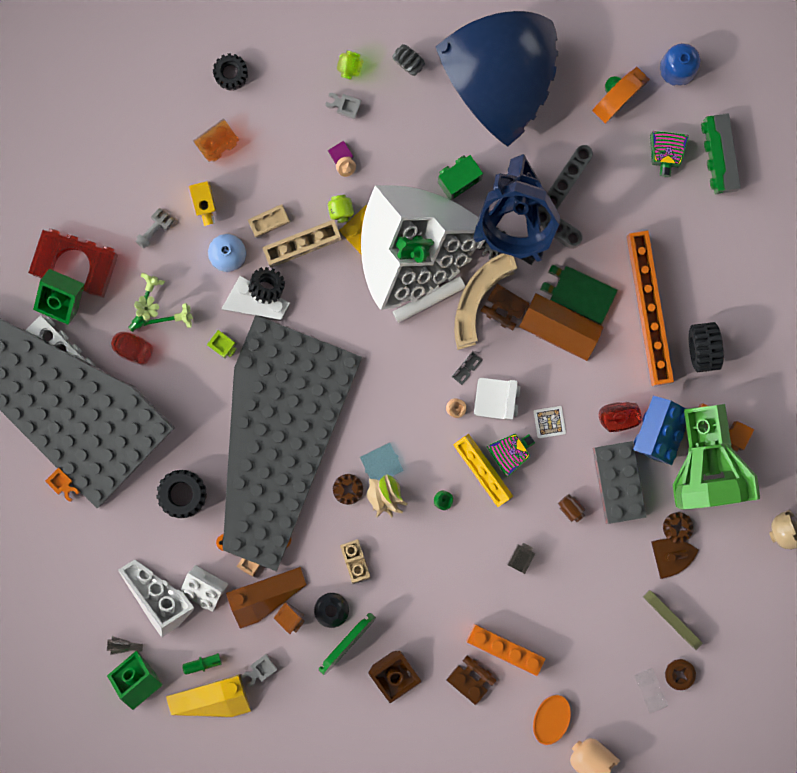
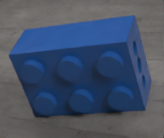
(661, 430)

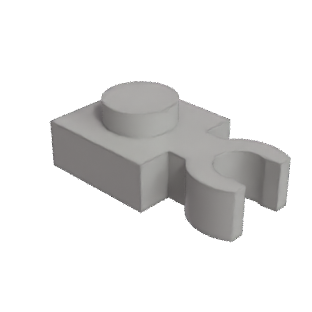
(346, 106)
(261, 669)

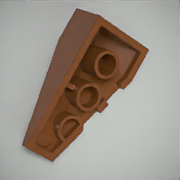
(260, 598)

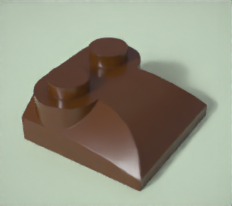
(394, 675)

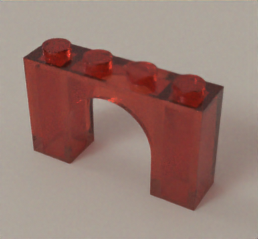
(53, 245)

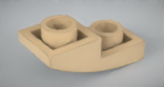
(355, 561)

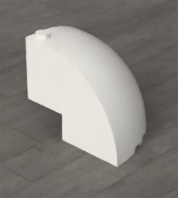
(412, 213)

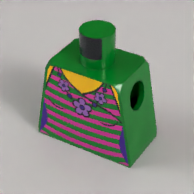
(667, 150)
(511, 452)

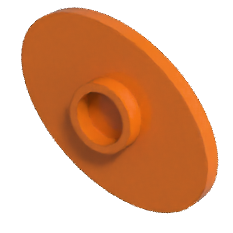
(551, 719)

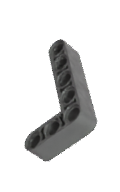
(559, 196)

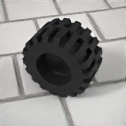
(706, 347)
(169, 482)

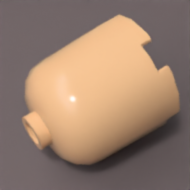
(592, 757)

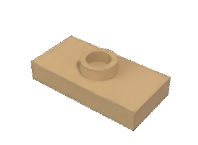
(268, 220)

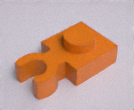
(61, 483)

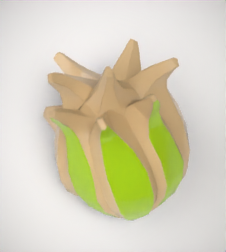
(385, 495)

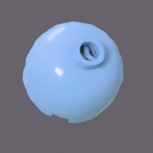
(233, 258)

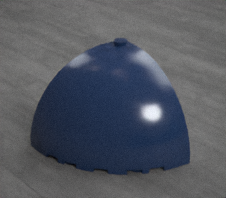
(502, 68)

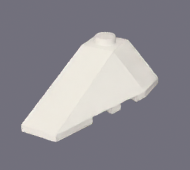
(160, 602)

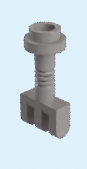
(143, 241)

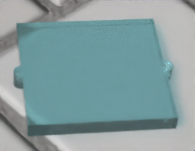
(381, 462)

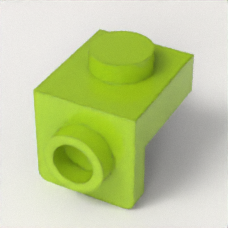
(222, 344)

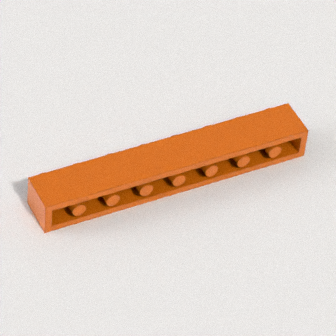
(650, 308)

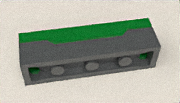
(721, 154)

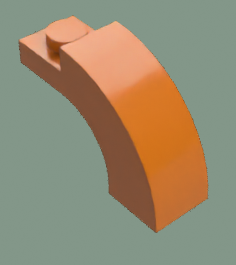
(620, 94)

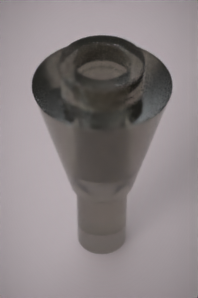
(117, 645)

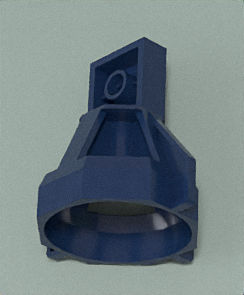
(523, 194)

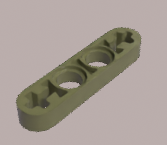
(673, 620)

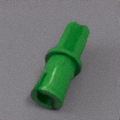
(201, 664)

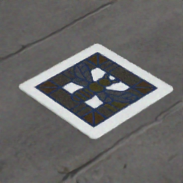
(549, 422)

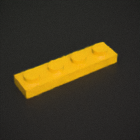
(483, 470)

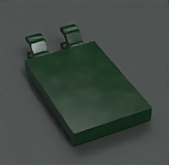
(580, 293)

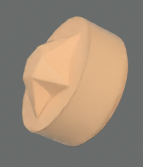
(346, 166)
(456, 408)

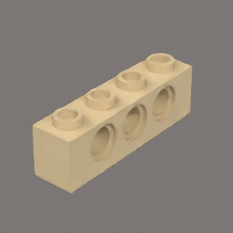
(302, 243)

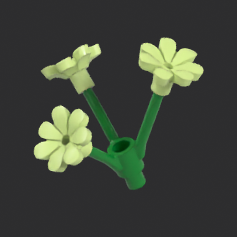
(147, 308)

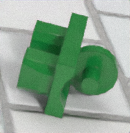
(415, 249)

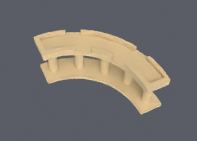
(478, 285)

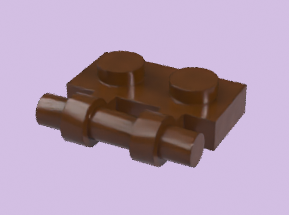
(507, 301)
(466, 684)

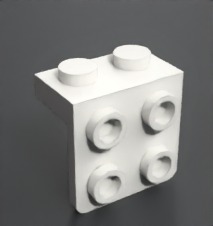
(496, 398)

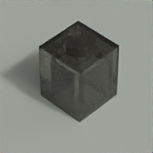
(521, 557)

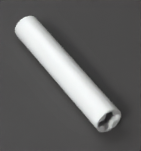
(427, 301)

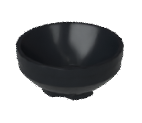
(335, 600)

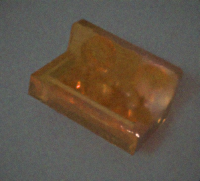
(216, 141)

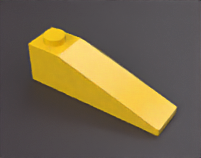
(214, 699)

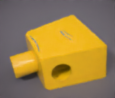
(203, 192)

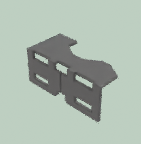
(469, 366)

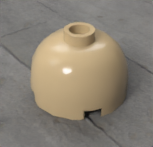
(784, 530)

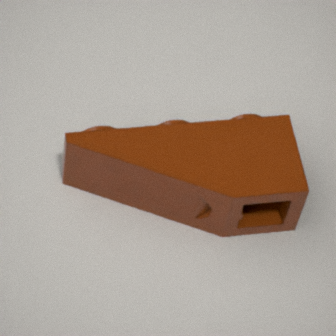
(289, 618)

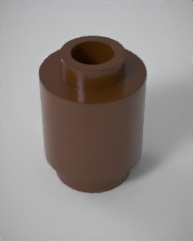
(571, 508)

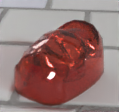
(132, 347)
(620, 416)

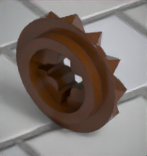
(348, 498)
(670, 532)
(689, 673)

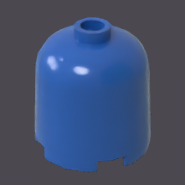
(680, 64)

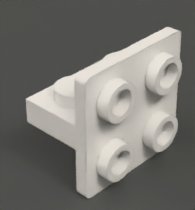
(203, 588)

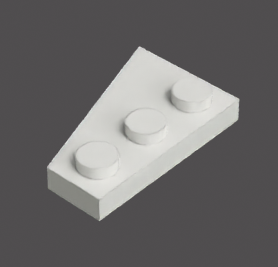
(242, 302)

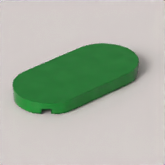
(346, 644)

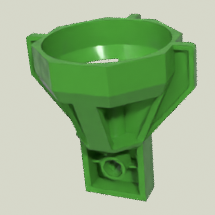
(710, 455)

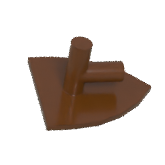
(672, 557)

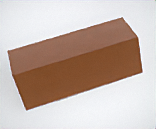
(561, 327)

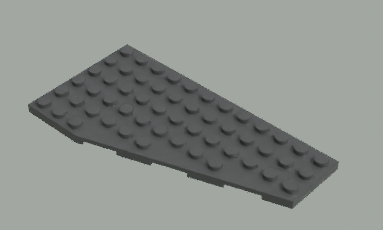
(76, 413)
(280, 425)

